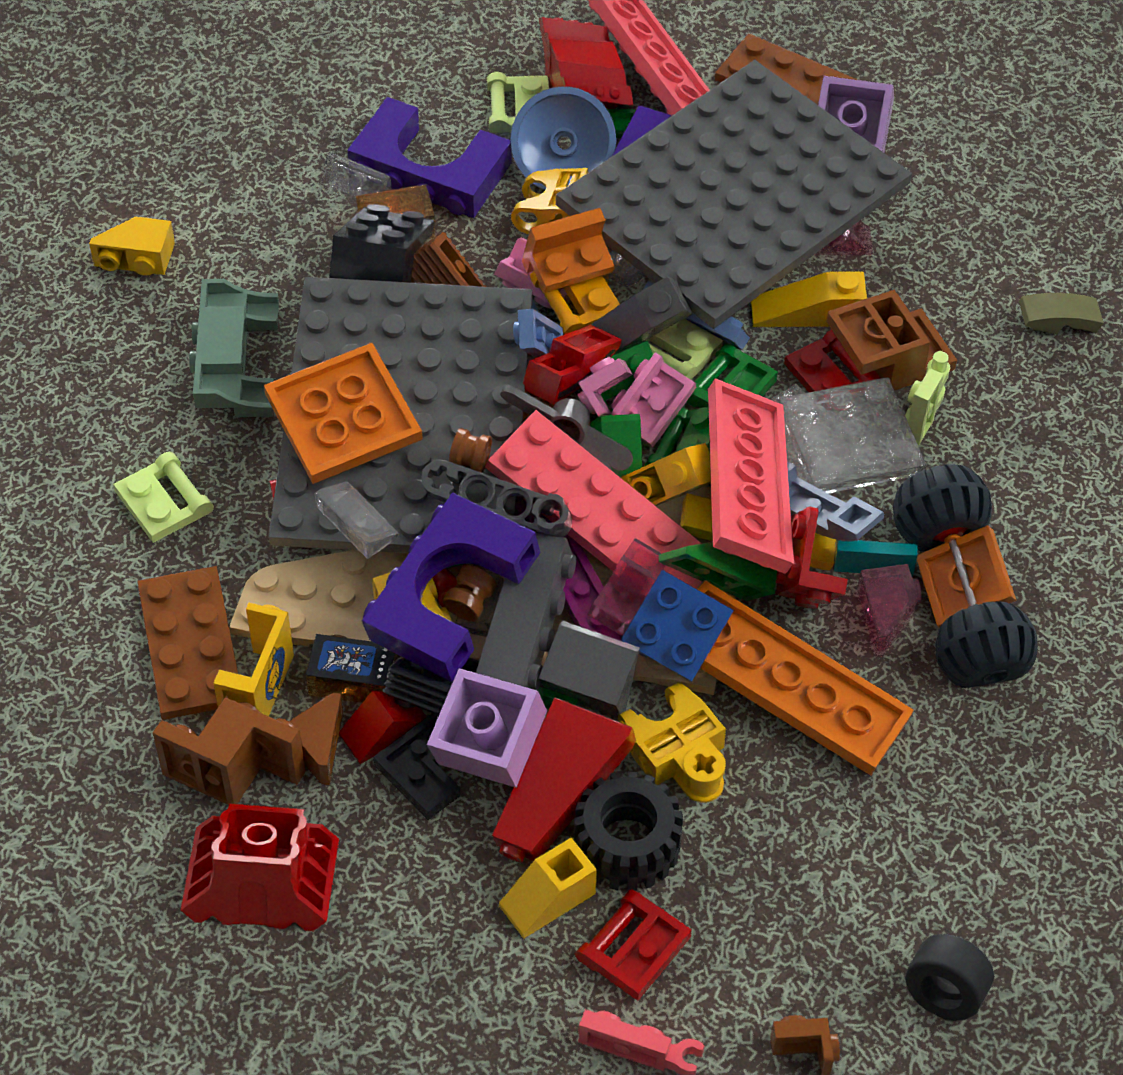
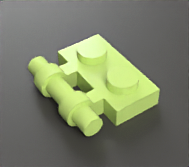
(927, 395)

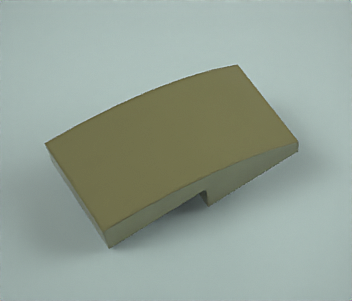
(1054, 310)

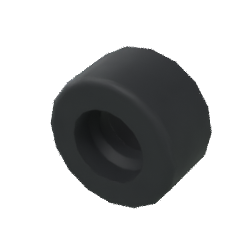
(949, 977)

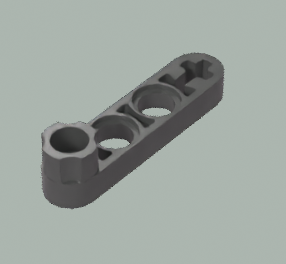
(499, 493)

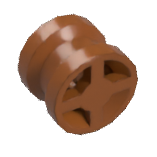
(470, 450)

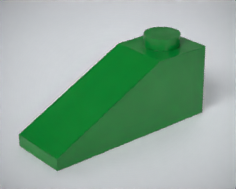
(723, 570)

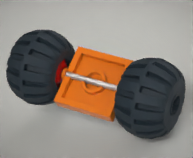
(965, 577)

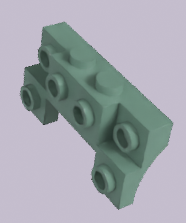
(221, 347)

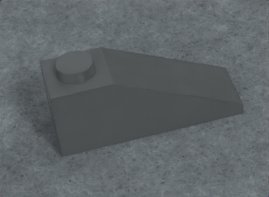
(646, 313)

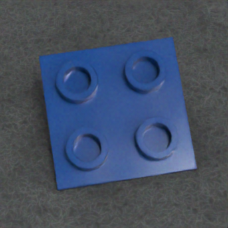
(677, 625)

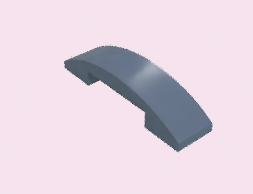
(835, 518)

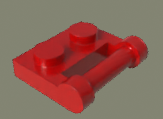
(818, 371)
(643, 953)

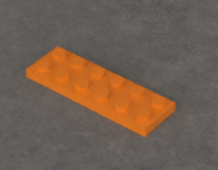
(804, 686)

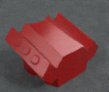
(584, 59)
(261, 869)

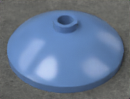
(556, 115)

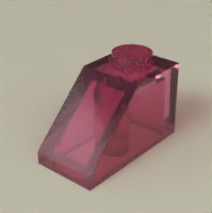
(887, 602)

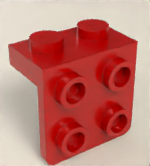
(799, 583)

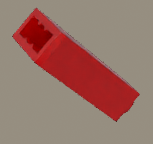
(565, 760)

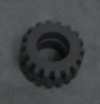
(629, 800)

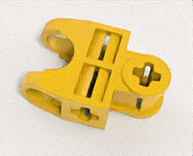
(544, 204)
(682, 745)

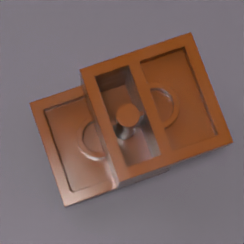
(888, 338)
(230, 751)

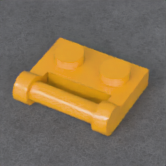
(590, 297)

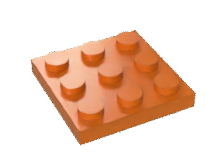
(342, 412)

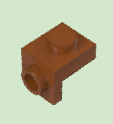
(802, 1035)

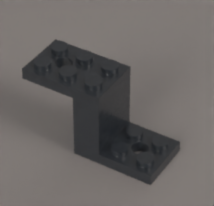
(379, 245)

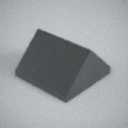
(590, 668)

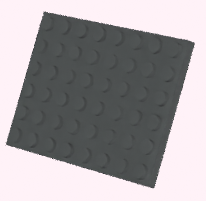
(735, 191)
(450, 361)

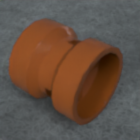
(469, 593)

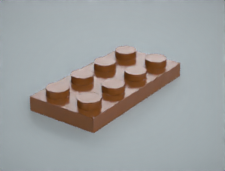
(791, 67)
(186, 639)

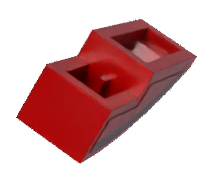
(568, 362)

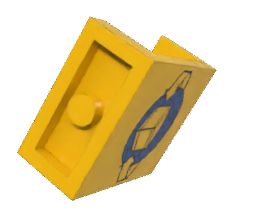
(273, 640)

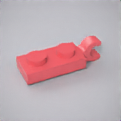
(639, 1044)

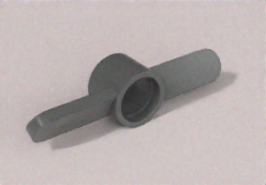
(590, 439)

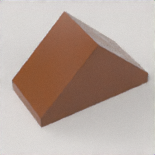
(320, 735)

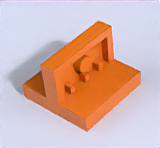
(568, 250)

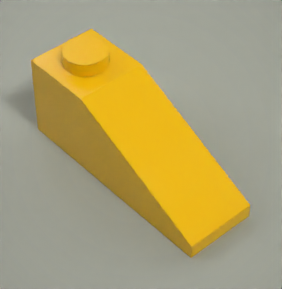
(808, 300)

